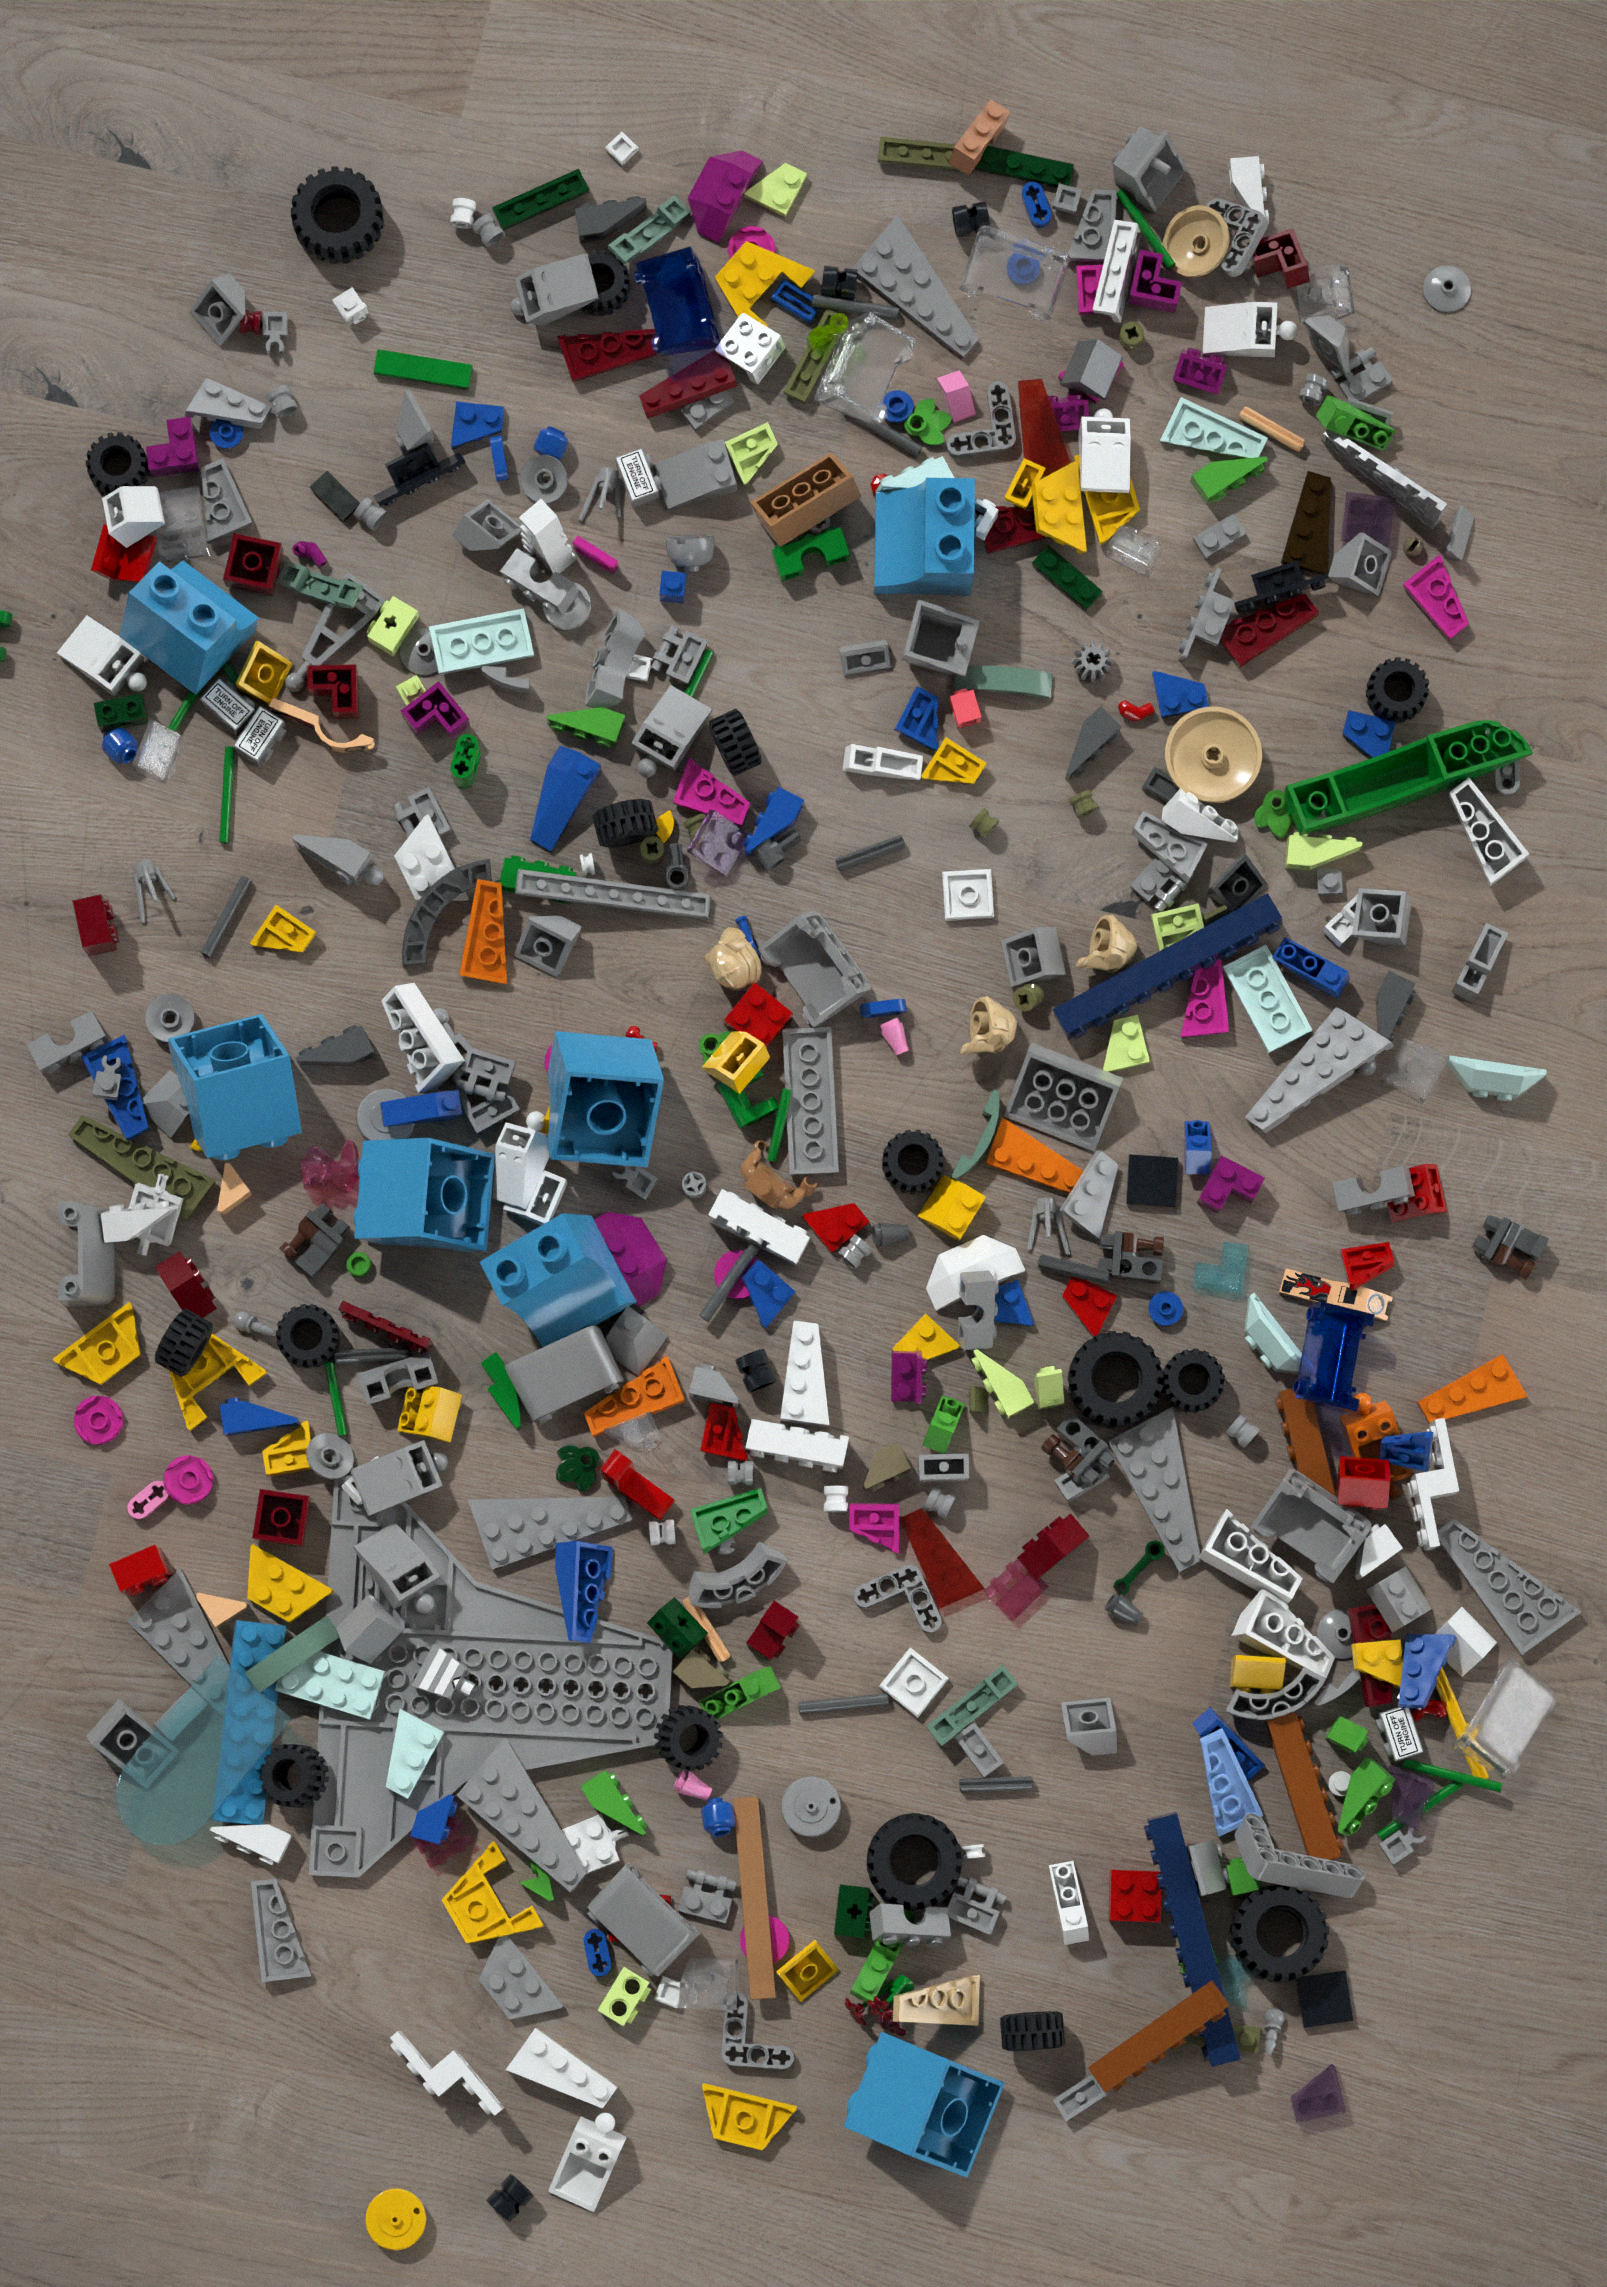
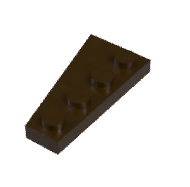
(1310, 527)

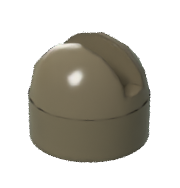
(1417, 550)

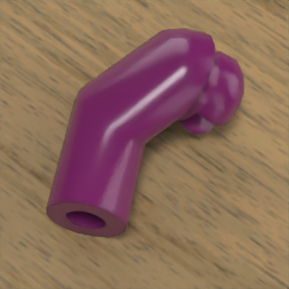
(310, 550)

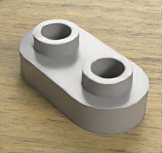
(1510, 773)

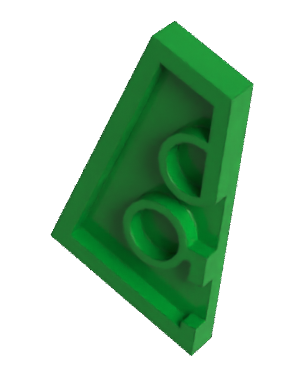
(727, 1517)

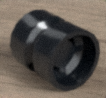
(969, 219)
(839, 282)
(756, 1371)
(510, 2197)

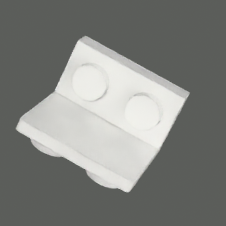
(751, 347)

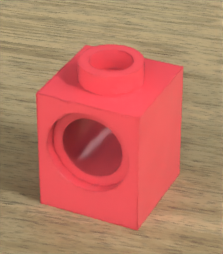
(965, 708)

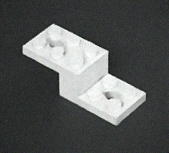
(1433, 1485)
(446, 2073)

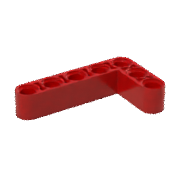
(621, 1474)

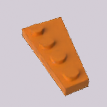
(485, 939)
(1028, 1158)
(1480, 1389)
(650, 1392)

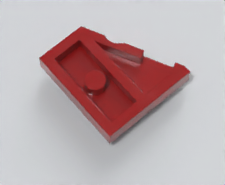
(836, 1224)
(1366, 1263)
(1089, 1303)
(722, 1433)

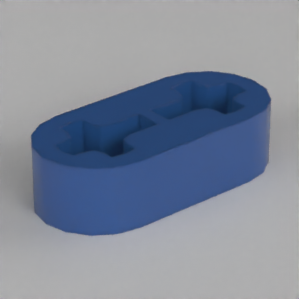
(1031, 206)
(498, 458)
(883, 1008)
(603, 1951)

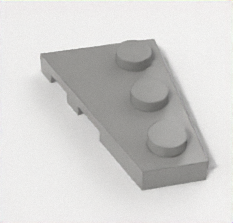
(1094, 228)
(224, 403)
(223, 504)
(1175, 849)
(1091, 1194)

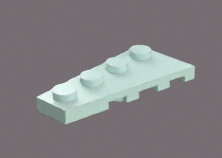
(1205, 430)

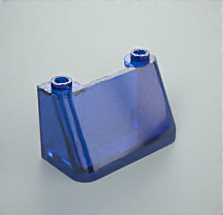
(678, 302)
(1331, 1356)

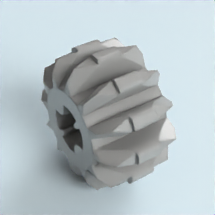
(1091, 669)

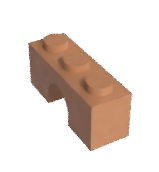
(975, 140)

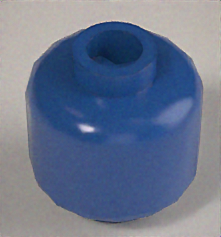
(551, 442)
(119, 745)
(718, 1817)

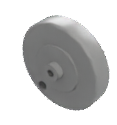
(370, 1119)
(810, 1806)

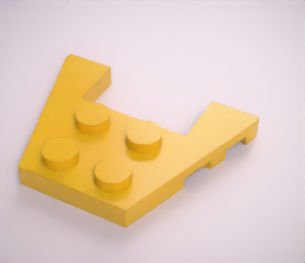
(752, 273)
(213, 1363)
(477, 1908)

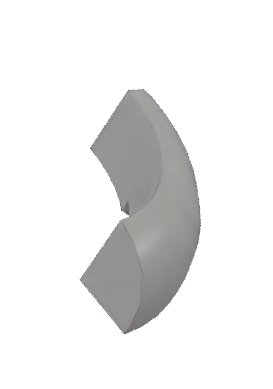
(613, 661)
(738, 1582)
(1278, 1703)

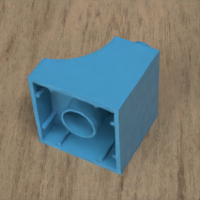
(925, 538)
(185, 623)
(236, 1086)
(603, 1099)
(424, 1194)
(559, 1278)
(923, 2104)

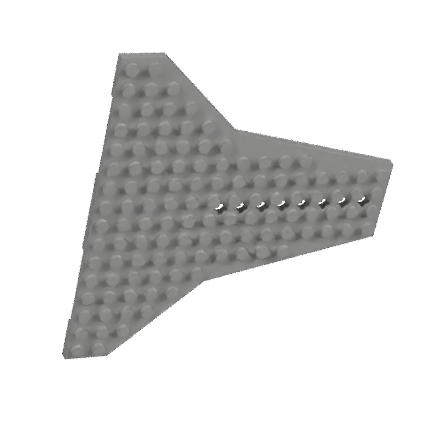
(492, 1637)

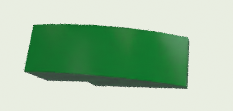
(503, 1389)

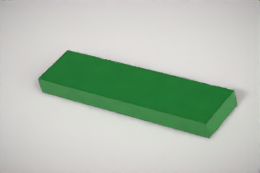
(423, 369)

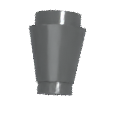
(887, 1234)
(1123, 1609)

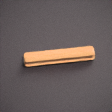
(1272, 429)
(712, 1637)

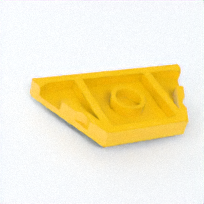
(1059, 507)
(1110, 509)
(104, 1348)
(281, 1586)
(744, 2117)

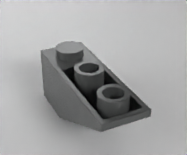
(602, 220)
(1094, 735)
(1390, 1002)
(344, 1050)

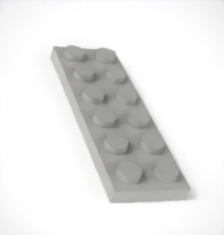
(812, 1101)

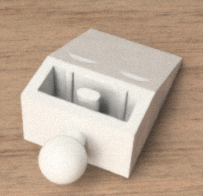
(1238, 330)
(1104, 453)
(101, 656)
(520, 1161)
(588, 2161)

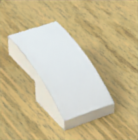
(1341, 926)

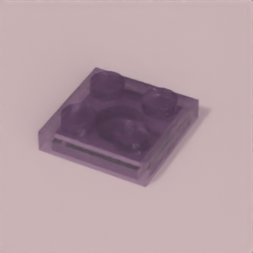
(1367, 515)
(718, 842)

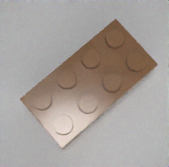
(806, 499)

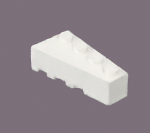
(545, 538)
(1489, 836)
(422, 1036)
(758, 1227)
(804, 1384)
(796, 1445)
(1248, 1559)
(557, 2068)

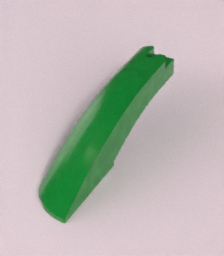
(1403, 775)

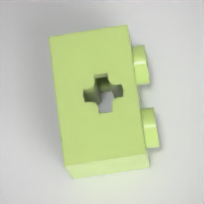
(392, 638)

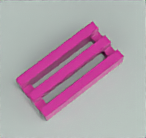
(595, 554)

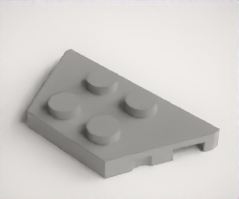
(515, 1982)

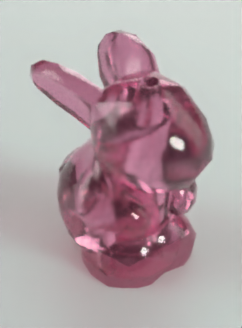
(322, 1168)

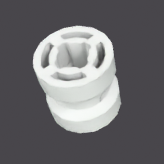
(463, 213)
(836, 1499)
(662, 1532)

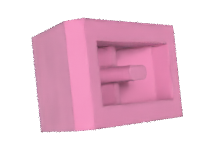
(957, 396)

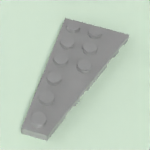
(908, 281)
(1391, 480)
(1321, 1064)
(1156, 1472)
(531, 1526)
(1513, 1597)
(178, 1628)
(514, 1807)

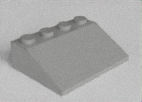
(1063, 1097)

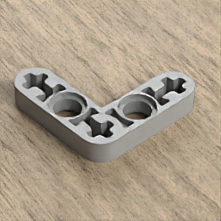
(1245, 229)
(992, 435)
(909, 1589)
(739, 2042)

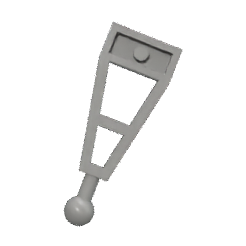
(368, 603)
(489, 1112)

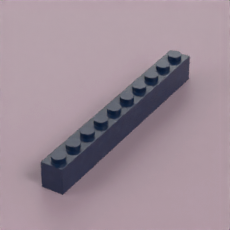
(1168, 967)
(1189, 1929)

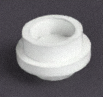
(1339, 1783)

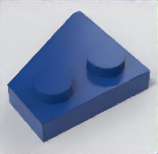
(475, 422)

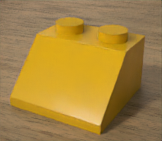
(952, 1207)
(1257, 1673)

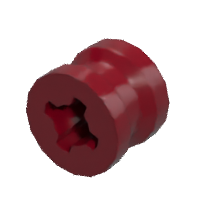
(251, 322)

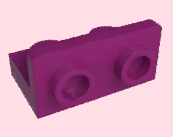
(1200, 370)
(1069, 410)
(907, 1376)

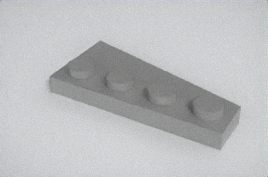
(277, 1944)

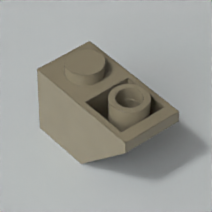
(887, 1465)
(699, 1674)

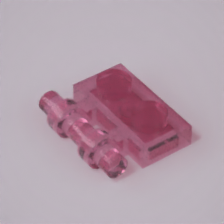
(1020, 1595)
(440, 1857)

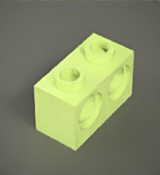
(619, 1993)

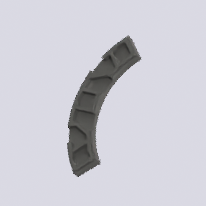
(432, 904)

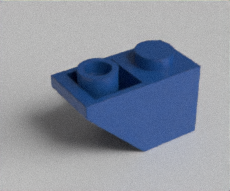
(1197, 1147)
(432, 1821)

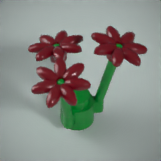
(882, 2009)

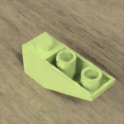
(1312, 852)
(1049, 1388)
(1008, 1389)

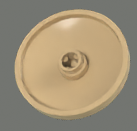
(1213, 754)

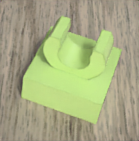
(410, 689)

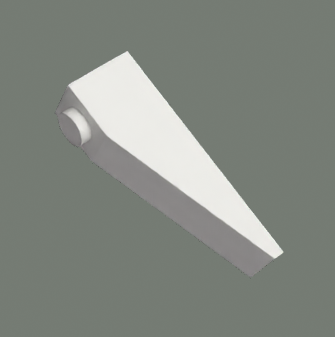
(1276, 1632)

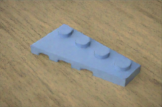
(1227, 1784)

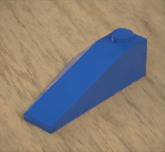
(563, 790)
(581, 1579)

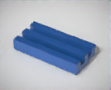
(784, 283)

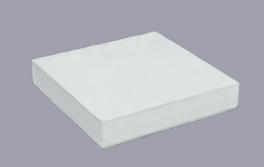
(968, 895)
(913, 1682)

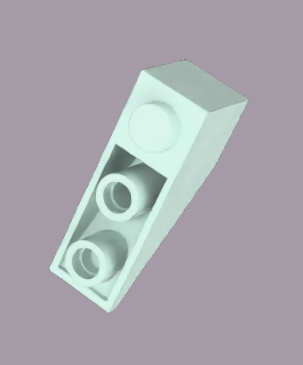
(914, 476)

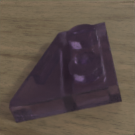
(1409, 1796)
(1319, 2097)

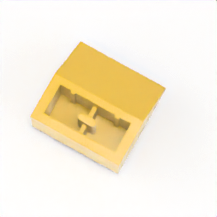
(737, 1060)
(430, 1413)

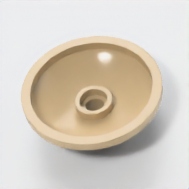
(1188, 232)

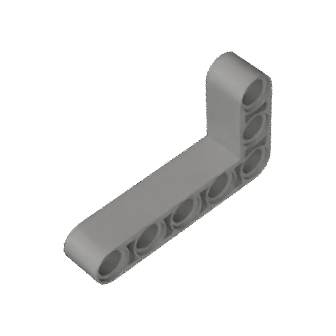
(1290, 1868)

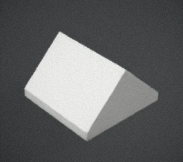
(1471, 1641)

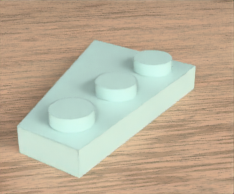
(411, 1752)

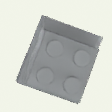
(1148, 167)
(940, 639)

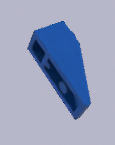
(422, 1109)
(246, 1417)
(1248, 1760)

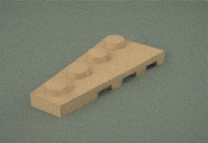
(944, 2003)

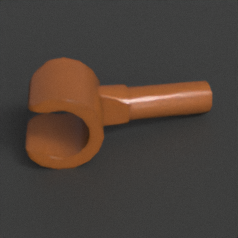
(1395, 1491)

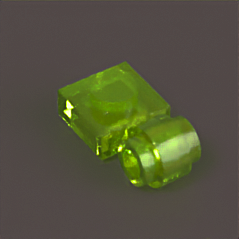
(822, 335)

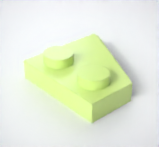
(778, 189)
(751, 450)
(1176, 924)
(1126, 1045)

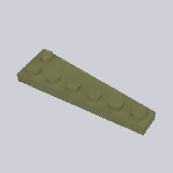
(143, 1163)

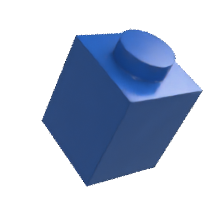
(672, 587)

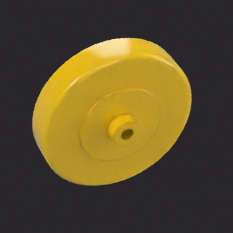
(395, 2219)

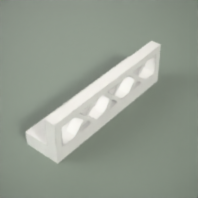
(1117, 269)

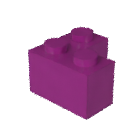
(1151, 290)
(177, 455)
(435, 706)
(1226, 1179)

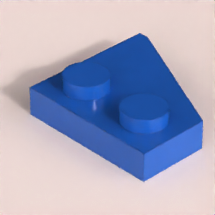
(1178, 695)
(920, 718)
(1369, 732)
(766, 1291)
(1012, 1305)
(1408, 1450)

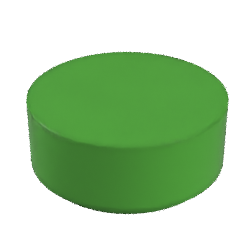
(358, 1264)

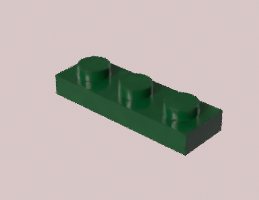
(1067, 577)

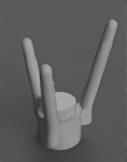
(606, 482)
(146, 873)
(1046, 1210)

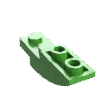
(877, 1967)

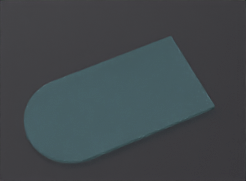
(197, 1756)

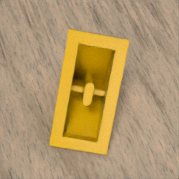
(1021, 487)

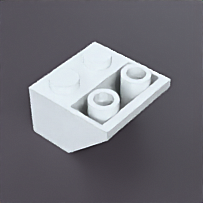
(133, 513)
(543, 1201)

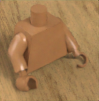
(769, 1185)

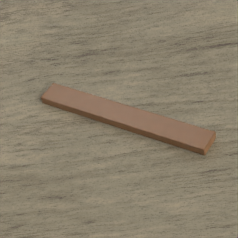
(754, 1898)

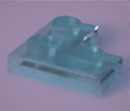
(1228, 1275)
(1231, 1977)

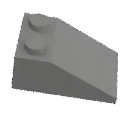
(696, 475)
(120, 1733)
(1207, 1868)

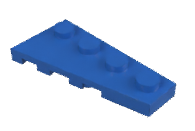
(129, 1108)

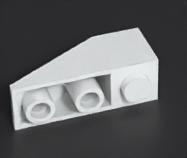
(1246, 185)
(1194, 818)
(129, 1223)
(261, 1839)
(1069, 1903)

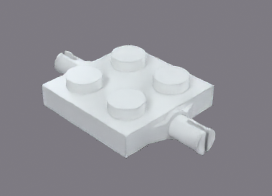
(163, 1230)
(594, 1843)

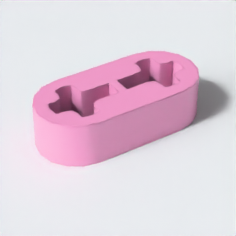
(144, 1495)

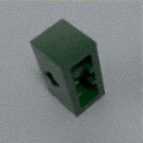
(121, 712)
(677, 1628)
(847, 1897)

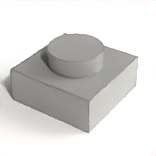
(1067, 199)
(1329, 882)

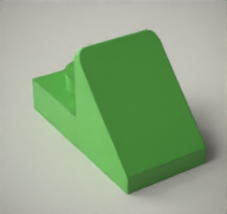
(540, 1885)

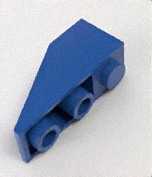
(779, 816)
(1312, 968)

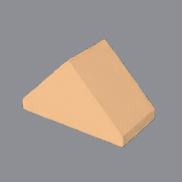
(232, 1190)
(221, 1609)

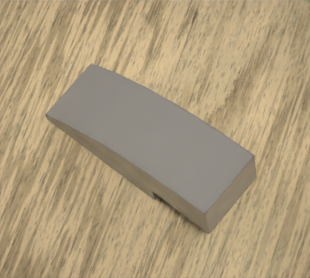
(1479, 962)

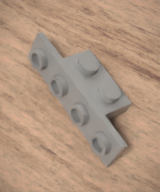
(1210, 617)

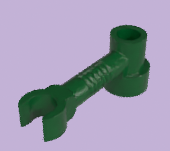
(1141, 1564)

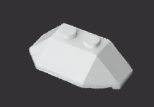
(975, 1255)

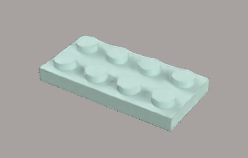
(481, 641)
(1267, 999)
(334, 1684)

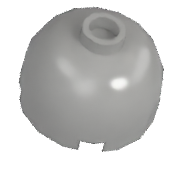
(690, 550)

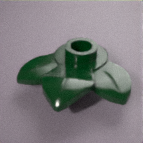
(574, 1468)

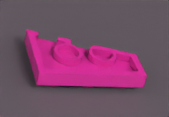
(1435, 595)
(702, 792)
(1207, 1004)

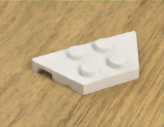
(424, 859)

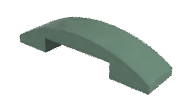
(650, 232)
(320, 587)
(1005, 680)
(966, 1164)
(292, 1654)
(972, 1705)

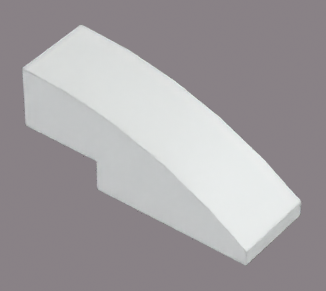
(882, 762)

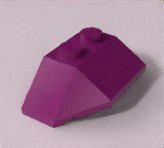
(721, 191)
(634, 1253)

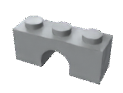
(554, 594)
(87, 1036)
(1395, 1186)
(979, 1328)
(382, 1381)
(891, 1925)

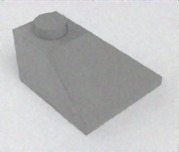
(220, 307)
(1330, 339)
(412, 425)
(486, 528)
(1361, 565)
(547, 942)
(167, 1105)
(634, 1341)
(711, 1387)
(1091, 1725)

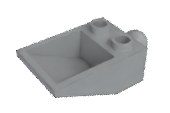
(554, 290)
(673, 727)
(342, 857)
(398, 1477)
(396, 1565)

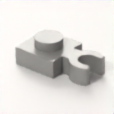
(275, 327)
(108, 1083)
(639, 1182)
(1398, 1845)

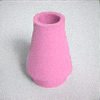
(895, 1036)
(692, 1786)

